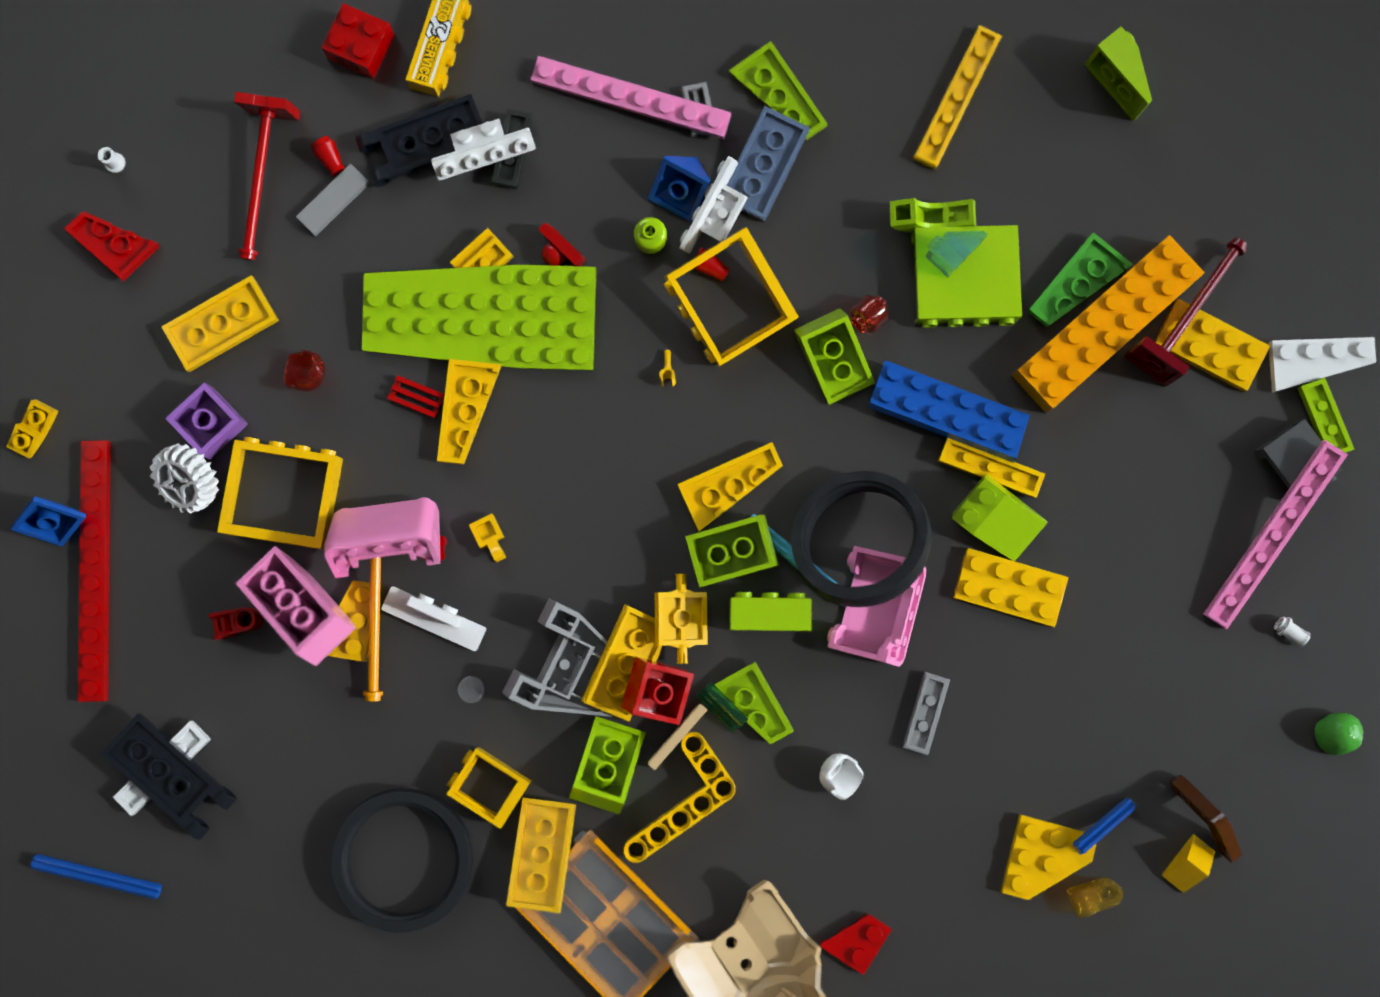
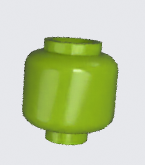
(653, 243)

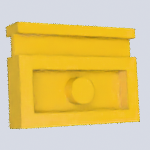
(482, 252)

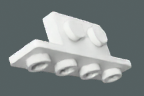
(481, 147)
(718, 209)
(433, 618)

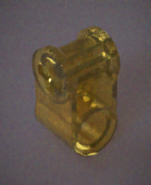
(1090, 897)

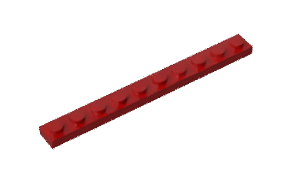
(94, 572)

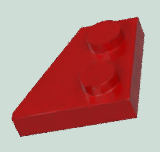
(858, 942)

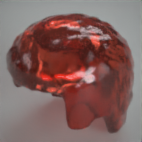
(304, 371)

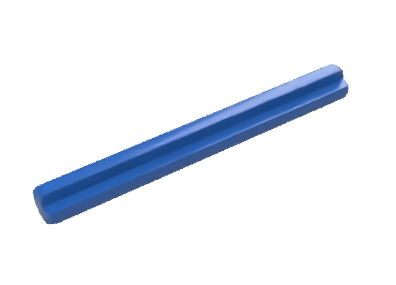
(96, 876)

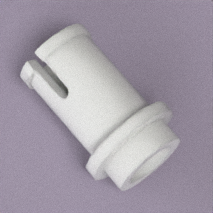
(113, 161)
(1286, 627)

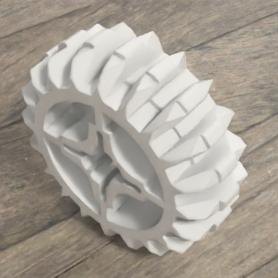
(184, 478)

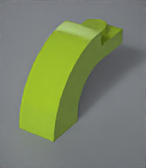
(911, 213)

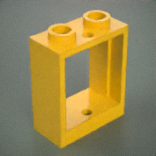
(457, 780)

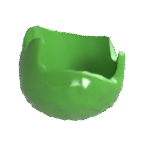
(1339, 733)

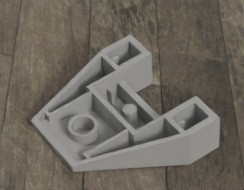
(566, 668)

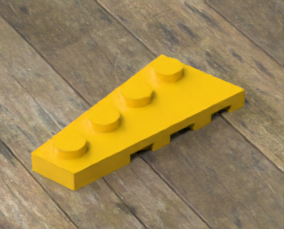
(723, 486)

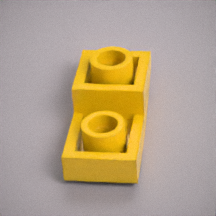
(33, 429)

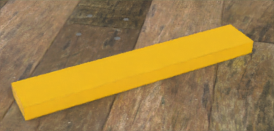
(957, 97)

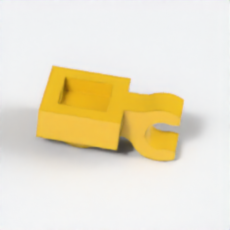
(488, 534)

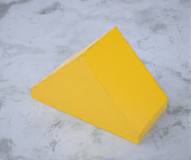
(1190, 864)

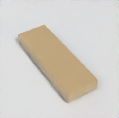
(677, 736)

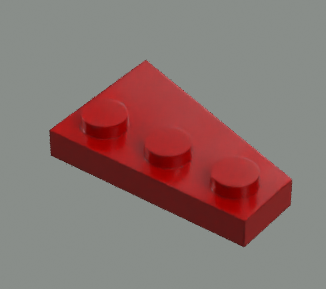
(114, 247)

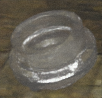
(471, 689)

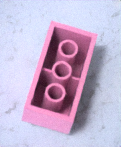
(296, 606)

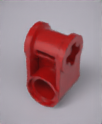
(231, 622)

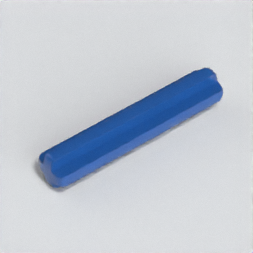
(1104, 826)

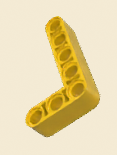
(687, 805)

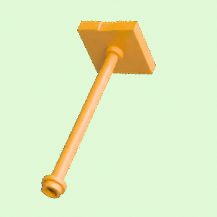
(373, 693)

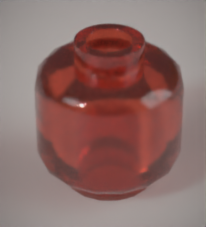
(869, 314)

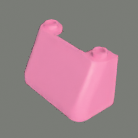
(383, 532)
(882, 629)

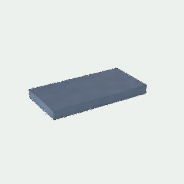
(767, 160)

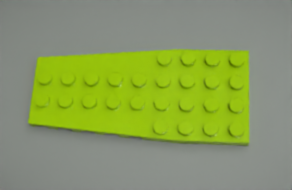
(484, 315)

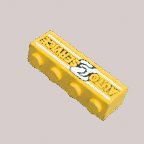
(437, 46)

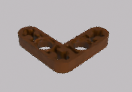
(1217, 823)

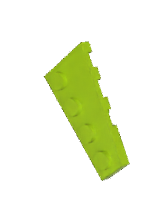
(777, 87)

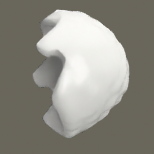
(840, 775)

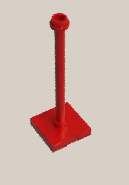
(267, 109)

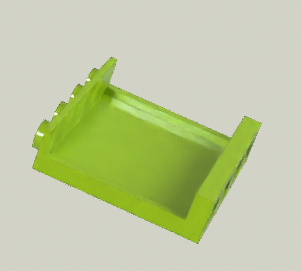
(979, 290)

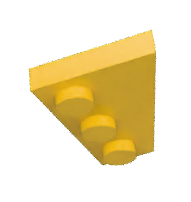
(356, 607)

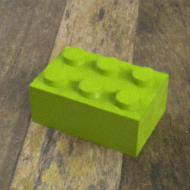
(732, 550)
(770, 612)

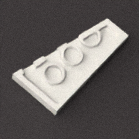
(1313, 359)

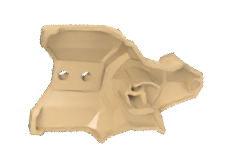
(767, 934)

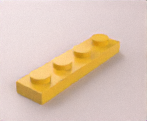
(978, 463)

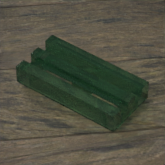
(721, 707)

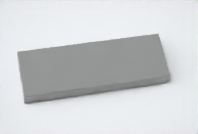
(333, 199)
(926, 713)

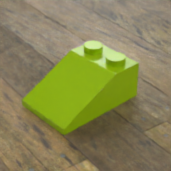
(1121, 72)
(834, 355)
(999, 518)
(607, 765)

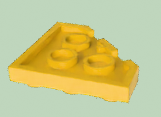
(1041, 857)

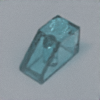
(953, 249)

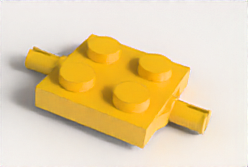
(681, 618)

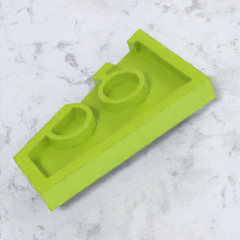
(755, 699)

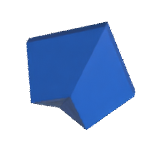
(680, 185)
(48, 520)

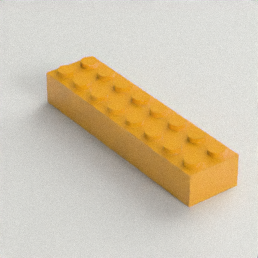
(1107, 324)

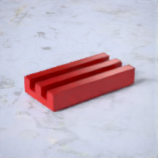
(397, 389)

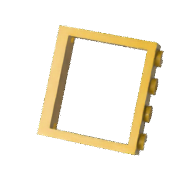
(767, 278)
(278, 448)

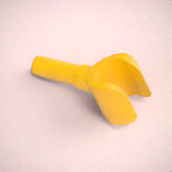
(667, 372)

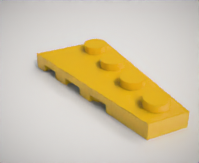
(465, 401)

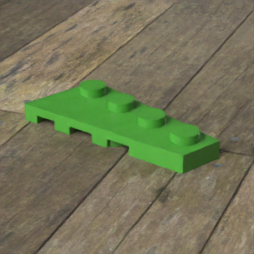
(1081, 277)

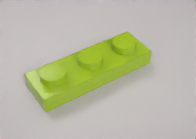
(1325, 414)

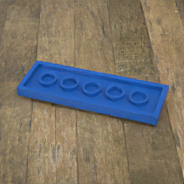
(949, 411)

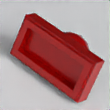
(558, 248)

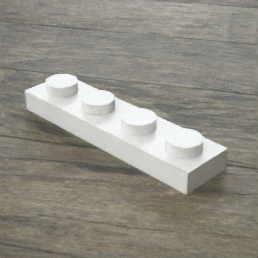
(190, 740)

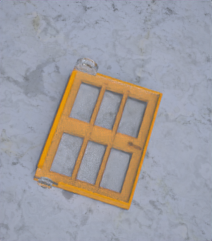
(610, 922)

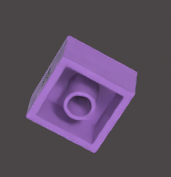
(206, 421)

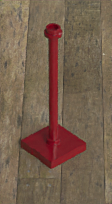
(1157, 359)

